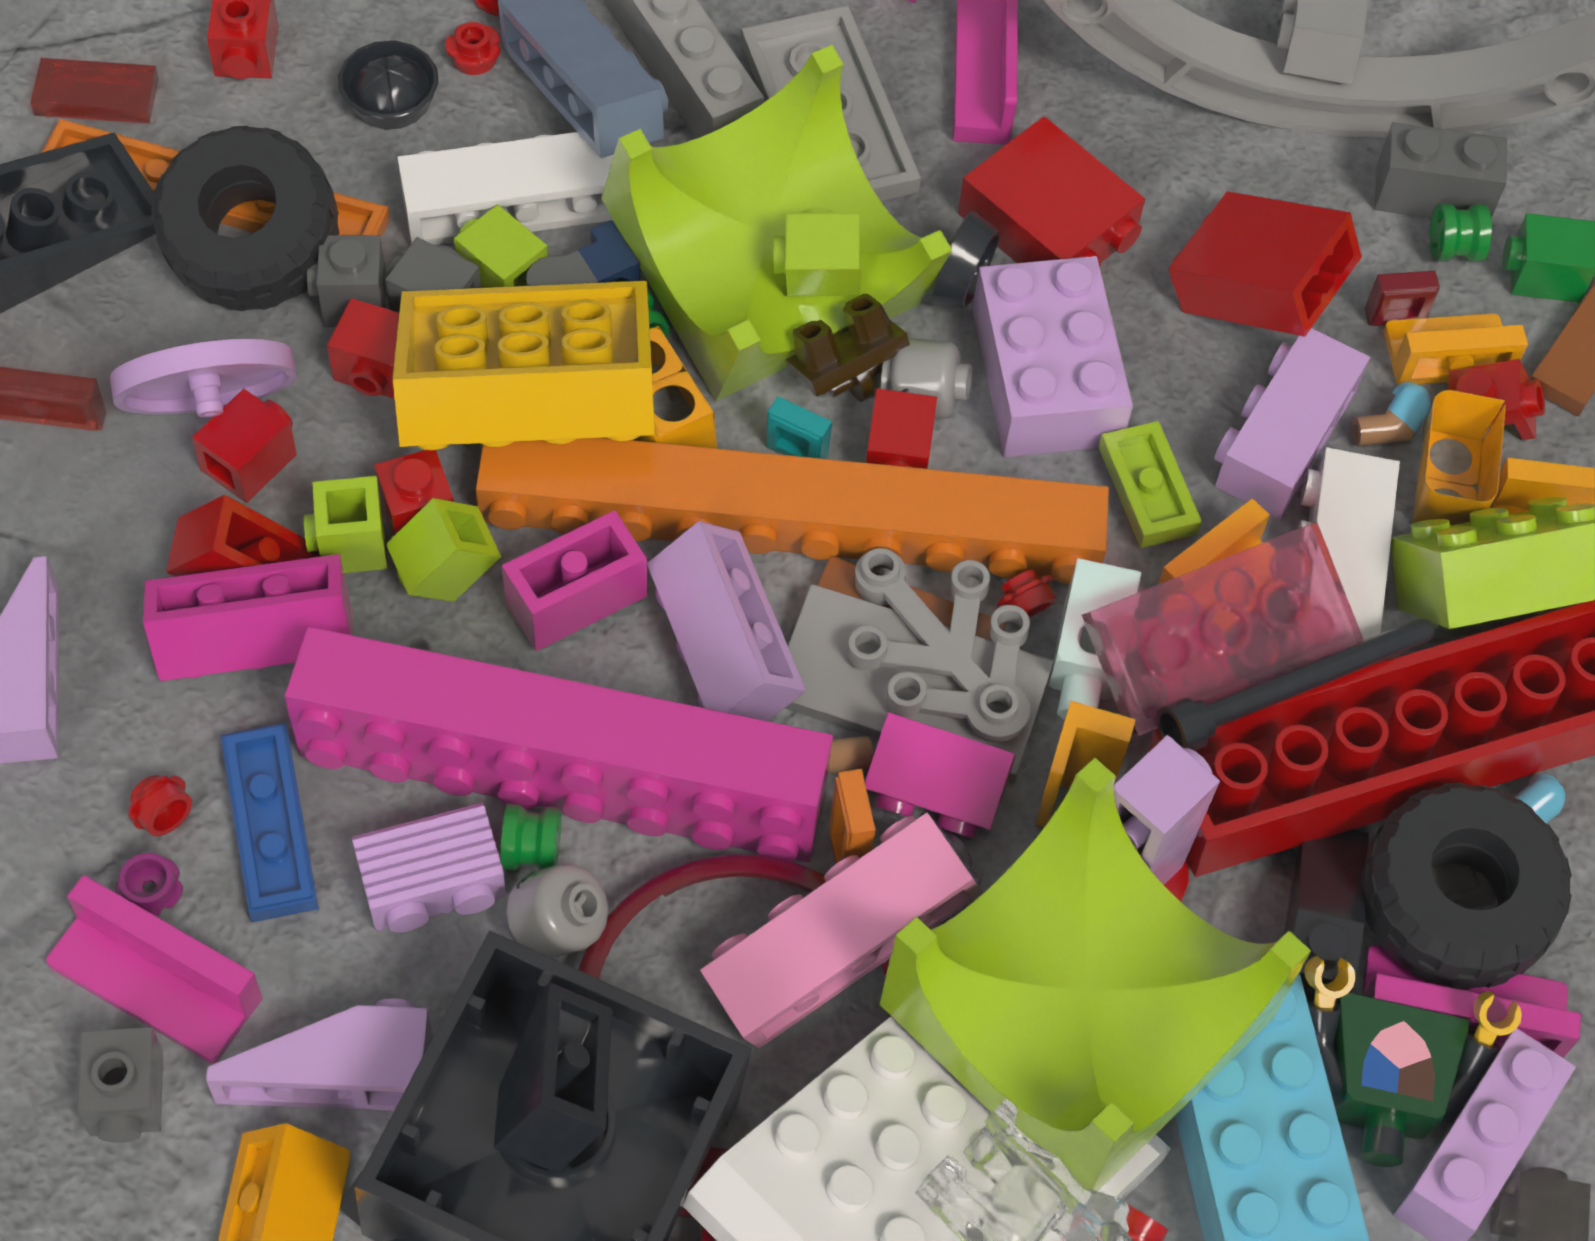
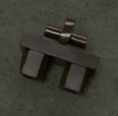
(849, 356)

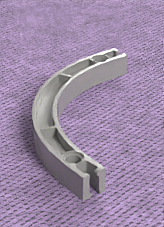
(1247, 80)

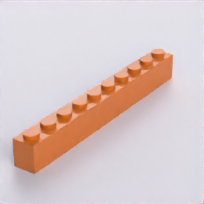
(798, 504)

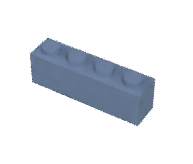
(583, 71)

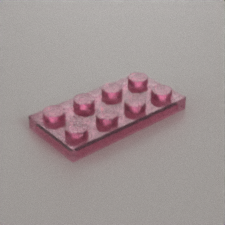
(1223, 626)

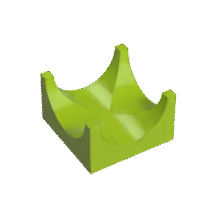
(709, 216)
(1085, 990)

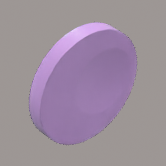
(202, 376)

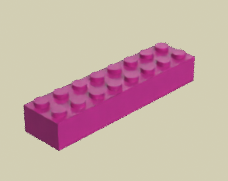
(558, 745)

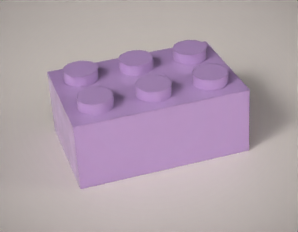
(1050, 355)

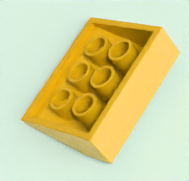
(523, 365)

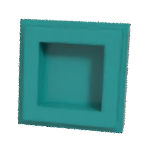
(797, 430)

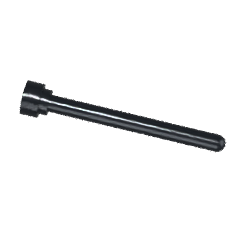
(1194, 722)

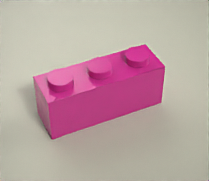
(243, 615)

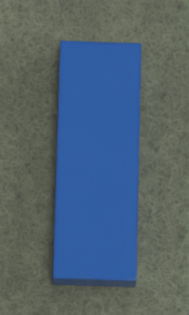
(269, 823)

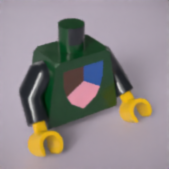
(1396, 1063)

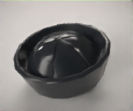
(388, 83)
(971, 248)

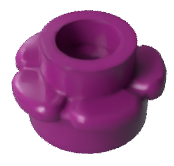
(145, 869)

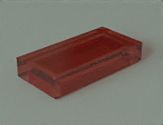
(94, 90)

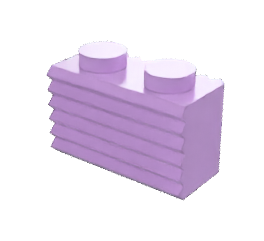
(430, 868)

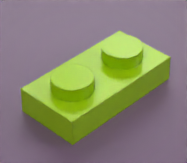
(1149, 484)

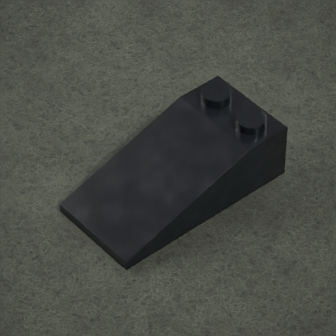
(68, 214)

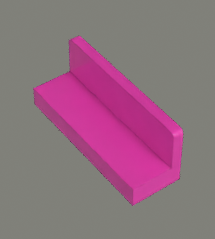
(985, 70)
(154, 971)
(1540, 1000)

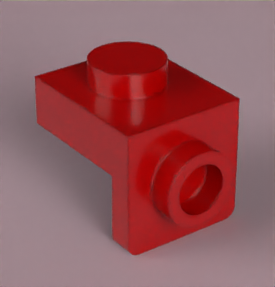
(1505, 382)

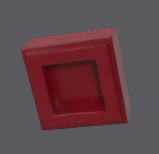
(1401, 296)

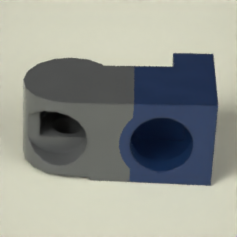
(602, 261)

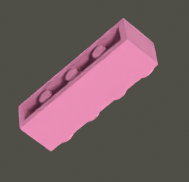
(839, 930)

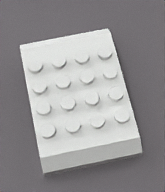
(855, 1151)

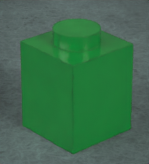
(1551, 257)

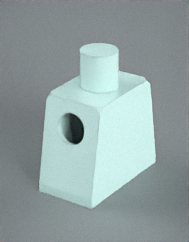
(1076, 664)

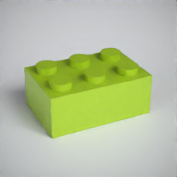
(1497, 563)

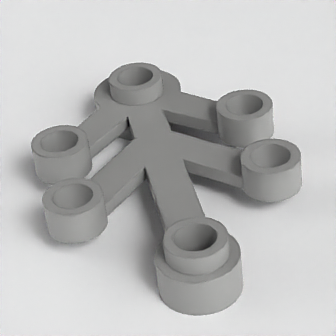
(943, 650)

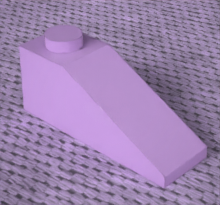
(30, 667)
(339, 1062)

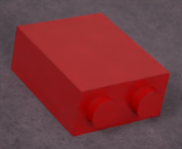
(1052, 199)
(1265, 263)

